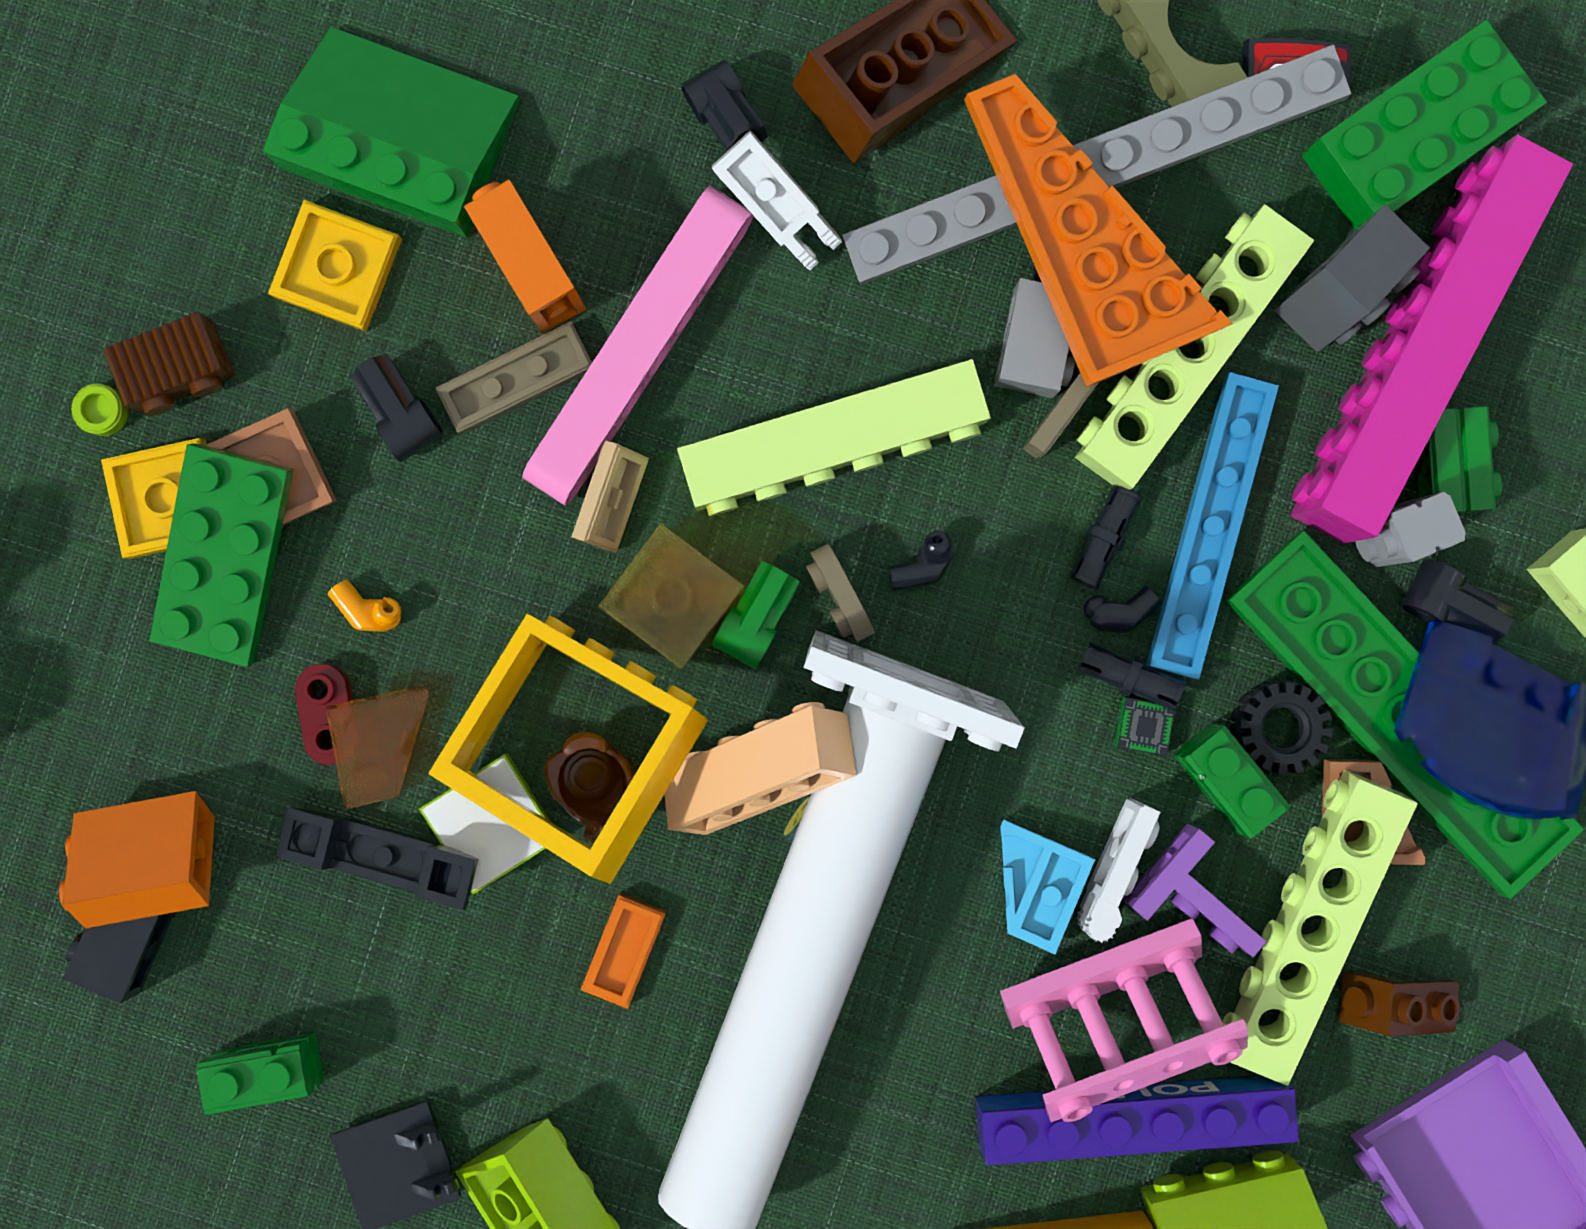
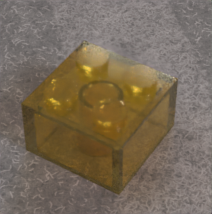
(671, 596)

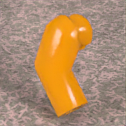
(365, 613)

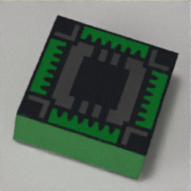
(1144, 727)

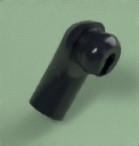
(928, 564)
(1119, 616)

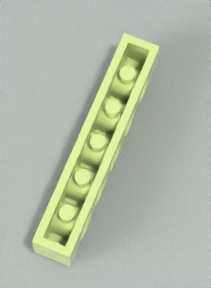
(1276, 251)
(1278, 1047)

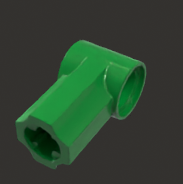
(752, 623)

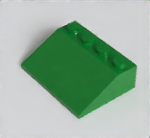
(391, 130)

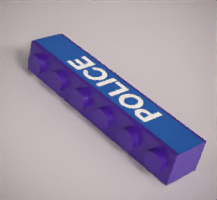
(1140, 1122)

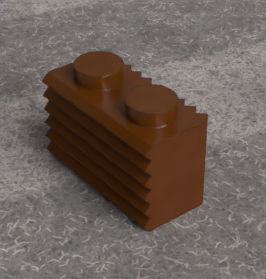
(169, 364)

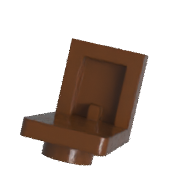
(1398, 1006)

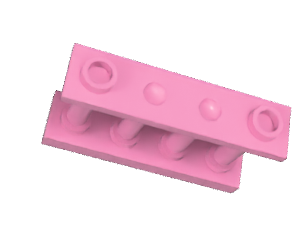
(1128, 969)

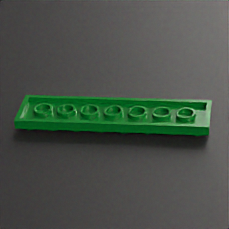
(1362, 673)

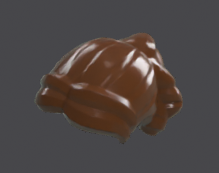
(588, 780)

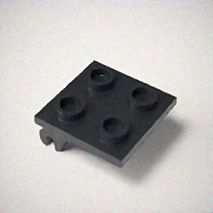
(396, 1165)

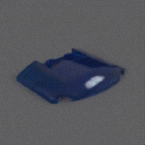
(1496, 726)

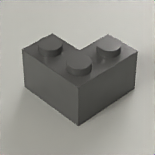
(1354, 281)

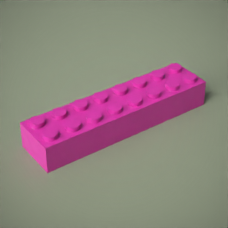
(1429, 340)

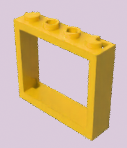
(643, 792)

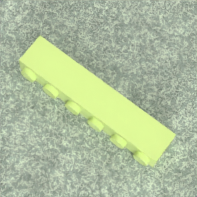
(835, 436)

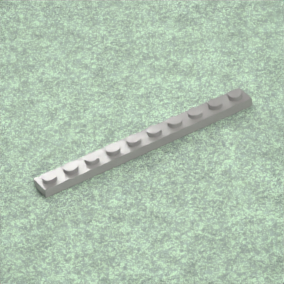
(1116, 156)

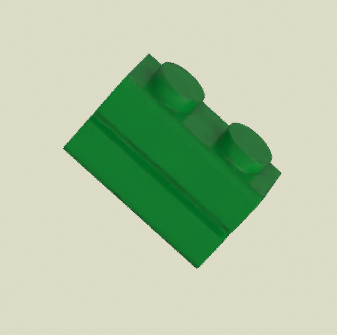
(1461, 461)
(1231, 780)
(260, 1073)

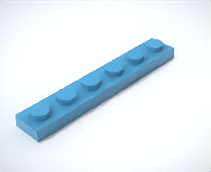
(1212, 526)

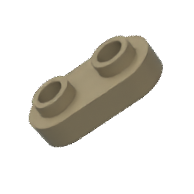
(829, 575)

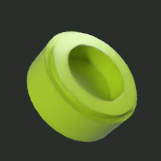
(99, 410)

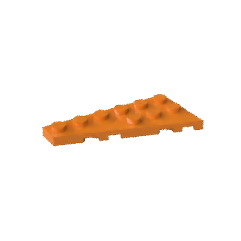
(1094, 254)

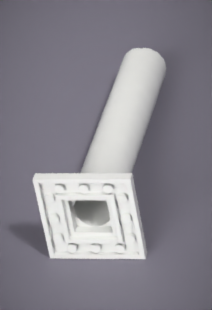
(817, 928)

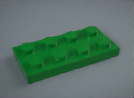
(220, 554)

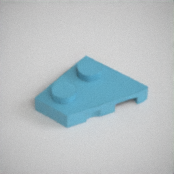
(1040, 885)

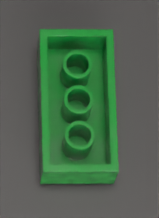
(1424, 126)

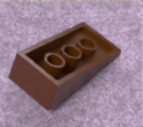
(897, 67)

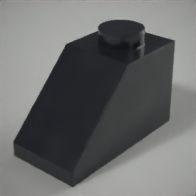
(116, 956)

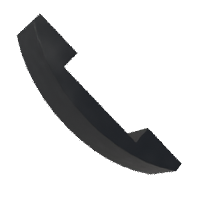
(379, 855)

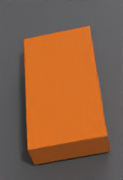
(623, 950)

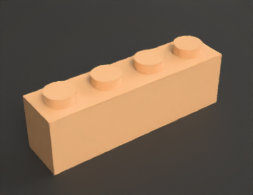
(761, 769)

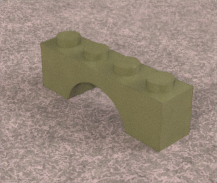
(1172, 71)

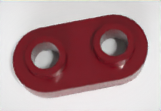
(313, 710)

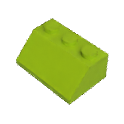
(533, 1184)
(1249, 1195)

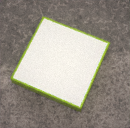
(481, 834)

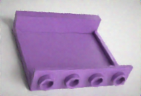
(1478, 1151)

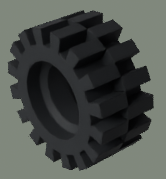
(1311, 722)

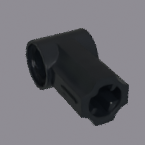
(721, 103)
(402, 418)
(1444, 596)

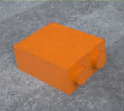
(524, 255)
(138, 860)

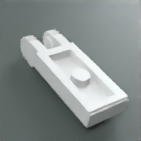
(773, 197)
(1117, 869)

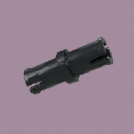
(1105, 537)
(1132, 676)

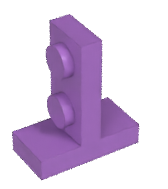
(1171, 874)

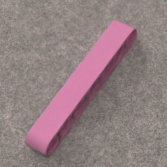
(638, 345)

